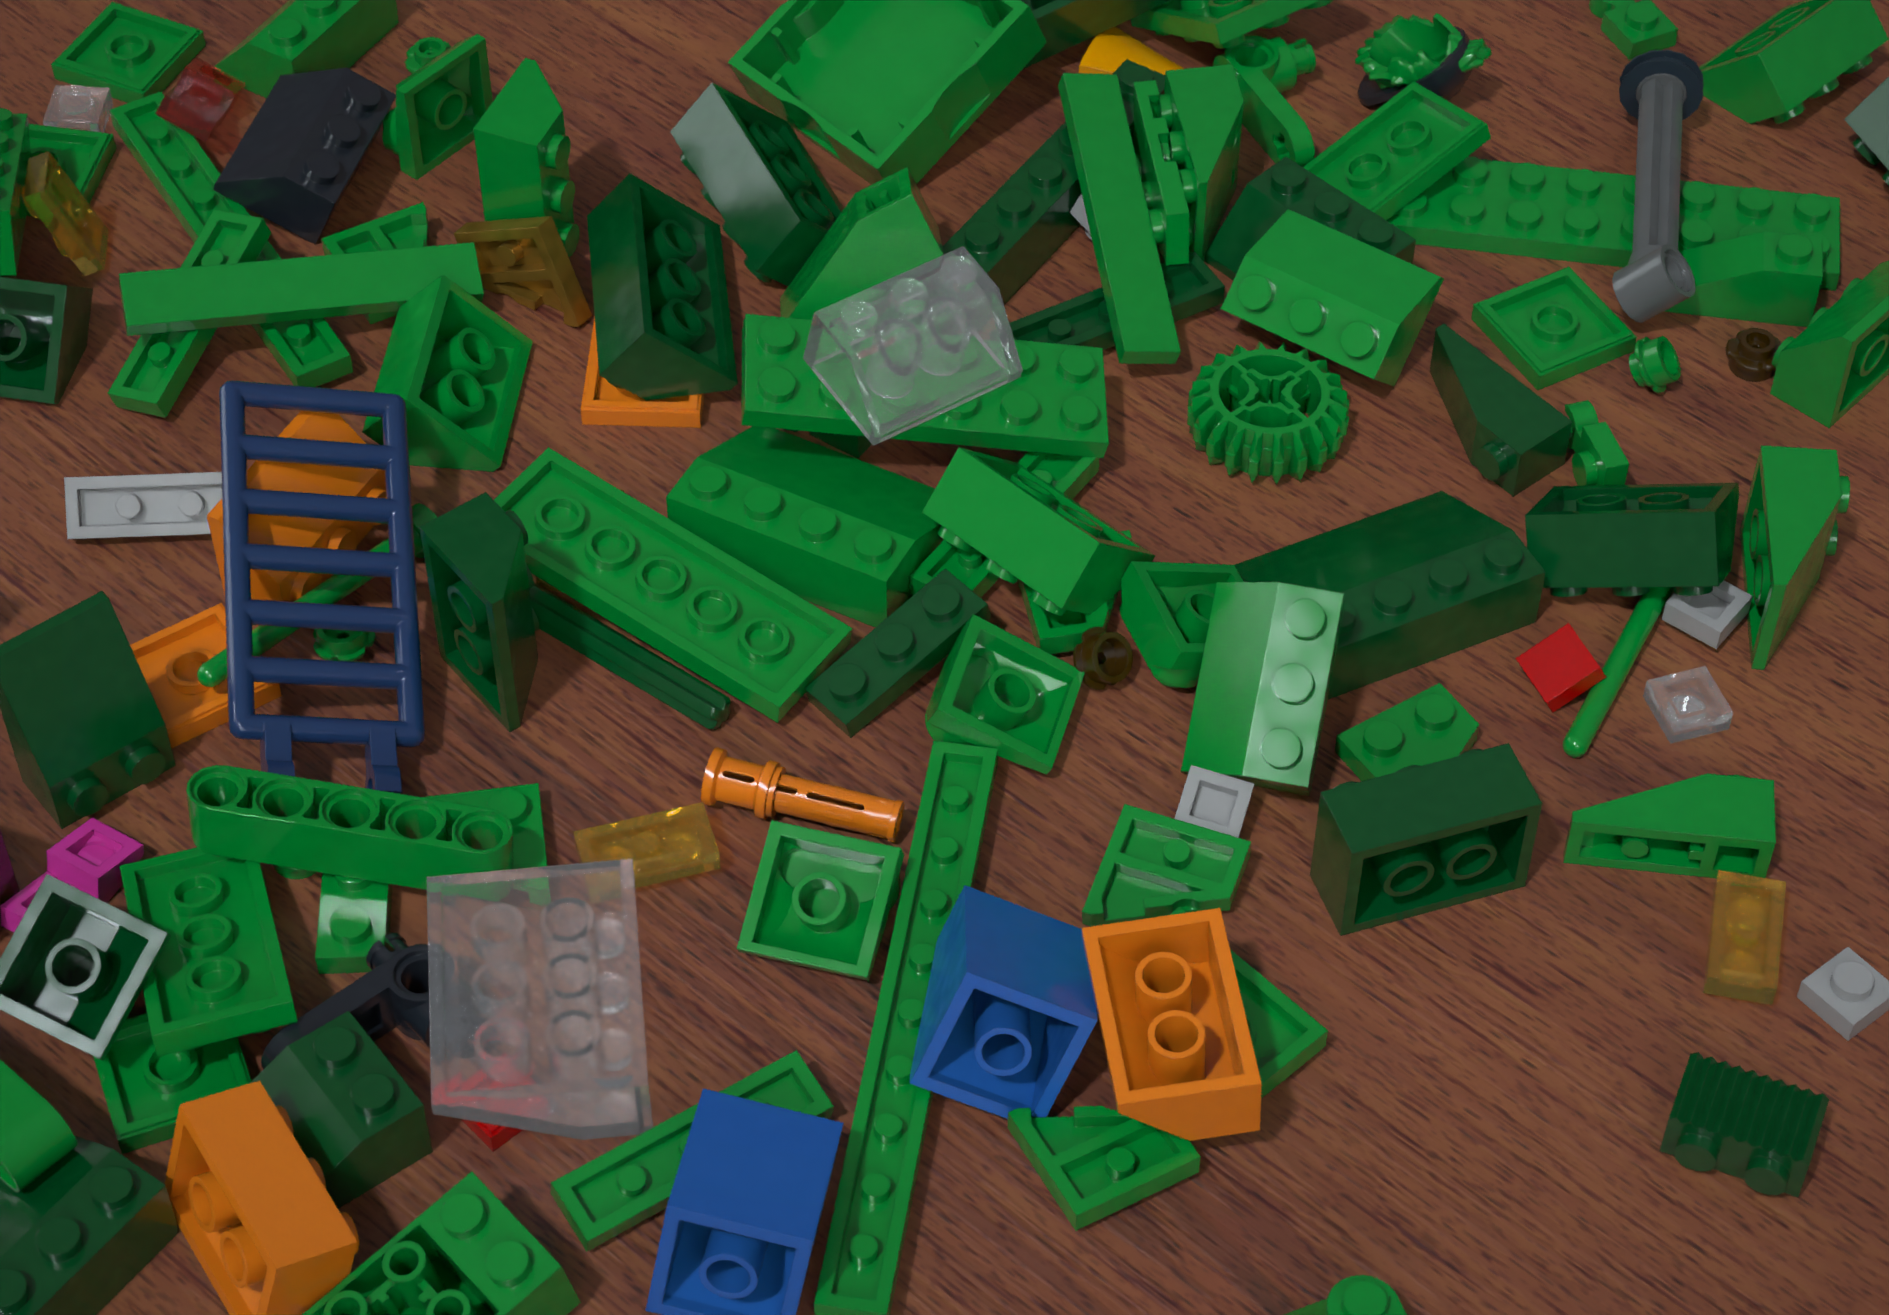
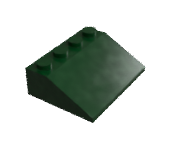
(1412, 584)
(80, 1233)

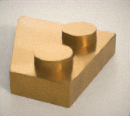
(527, 264)

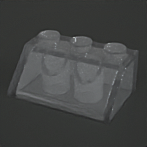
(914, 345)

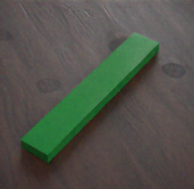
(1118, 219)
(290, 288)

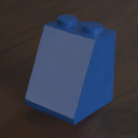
(1003, 1007)
(743, 1210)

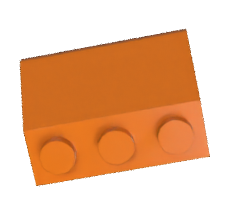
(297, 530)
(1175, 1024)
(256, 1205)

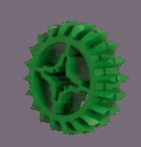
(1268, 425)

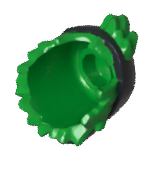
(1421, 52)

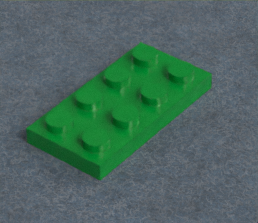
(223, 957)

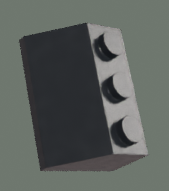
(305, 148)

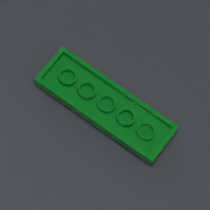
(1049, 409)
(671, 586)

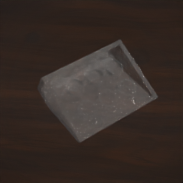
(539, 1000)

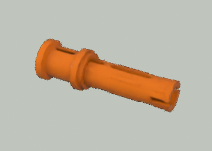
(771, 791)

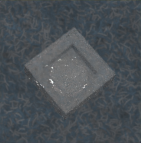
(79, 108)
(1688, 704)

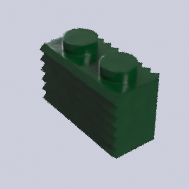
(1744, 1125)

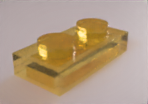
(65, 213)
(661, 844)
(1745, 937)

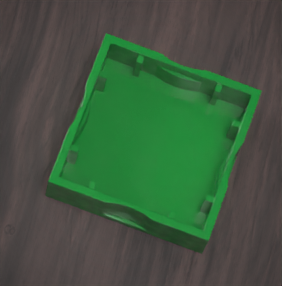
(886, 77)

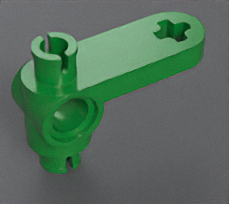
(1264, 72)

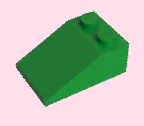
(1786, 536)

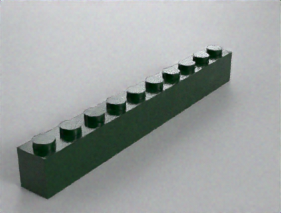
(1024, 218)

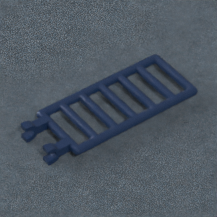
(240, 556)

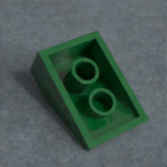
(80, 712)
(348, 1107)

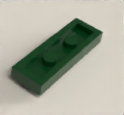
(895, 653)

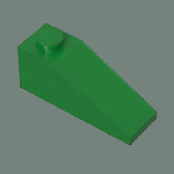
(1756, 278)
(1680, 828)

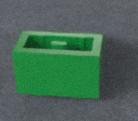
(1204, 139)
(872, 240)
(456, 1260)

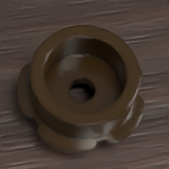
(1752, 354)
(1114, 657)

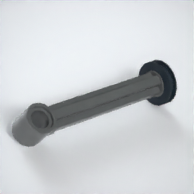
(1659, 92)

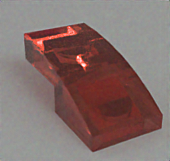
(200, 99)

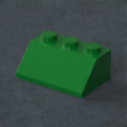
(308, 39)
(1793, 58)
(526, 155)
(1334, 296)
(1838, 353)
(457, 375)
(1031, 532)
(1265, 683)

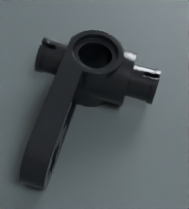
(379, 1000)

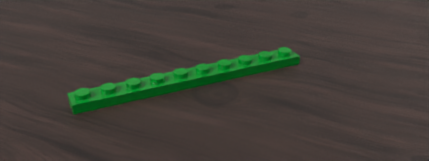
(890, 1112)

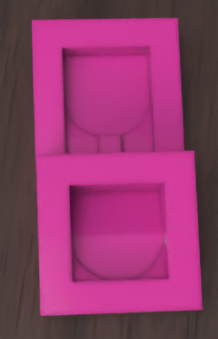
(84, 859)

